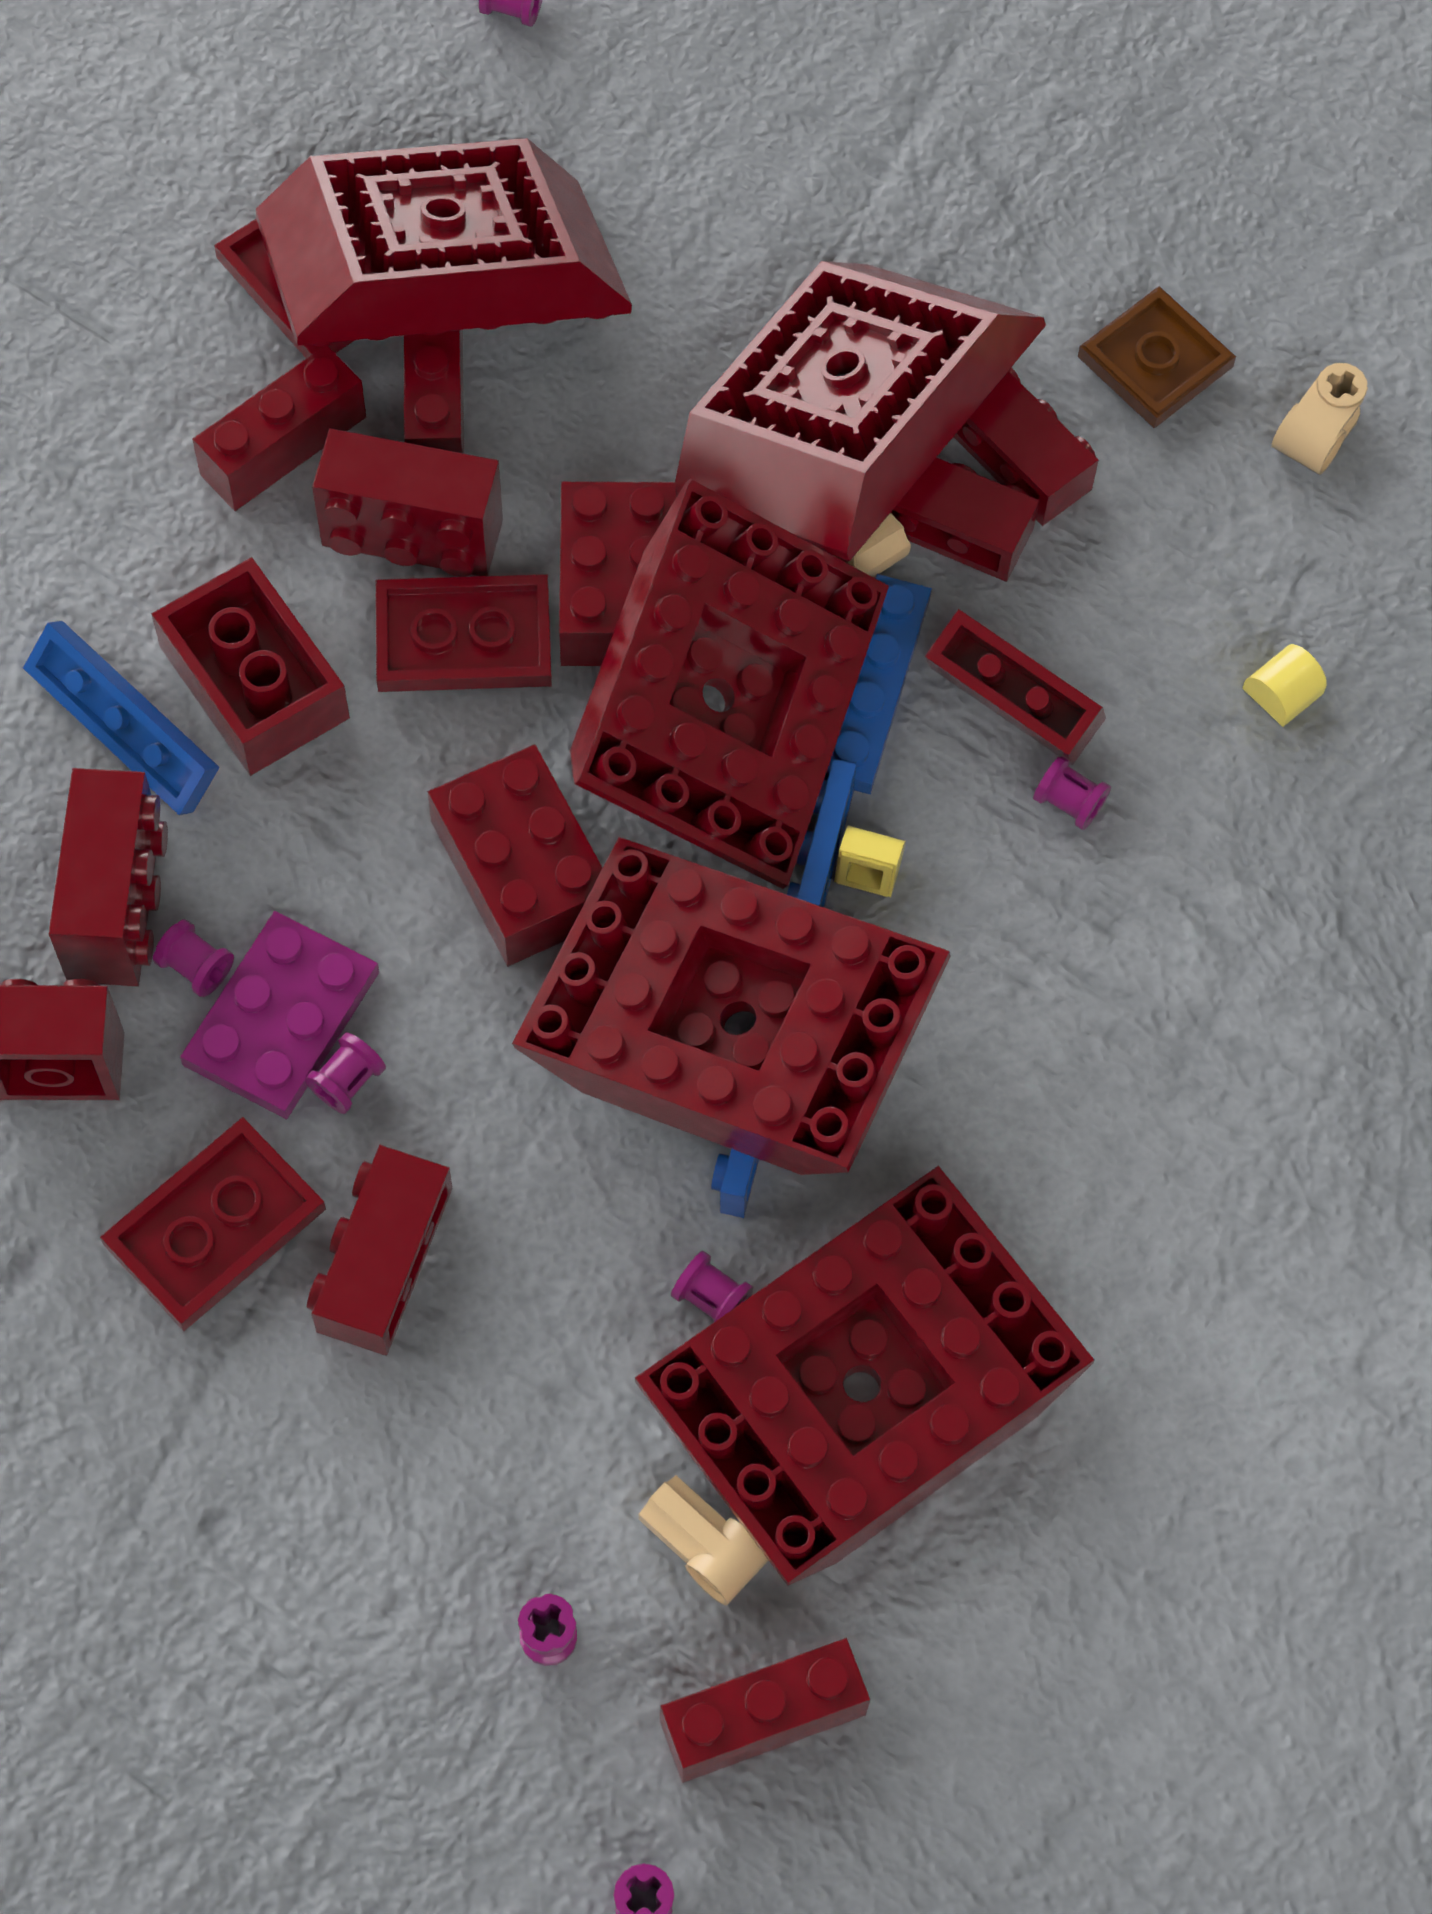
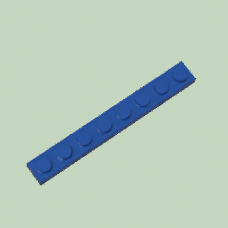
(818, 854)

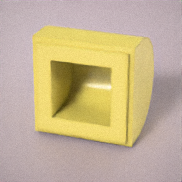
(1287, 683)
(869, 861)

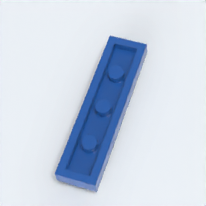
(881, 680)
(120, 717)

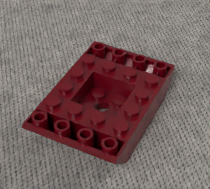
(435, 243)
(844, 450)
(782, 641)
(681, 948)
(920, 1306)

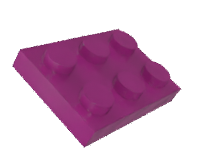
(280, 1014)

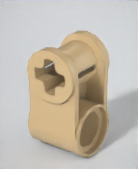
(1323, 417)

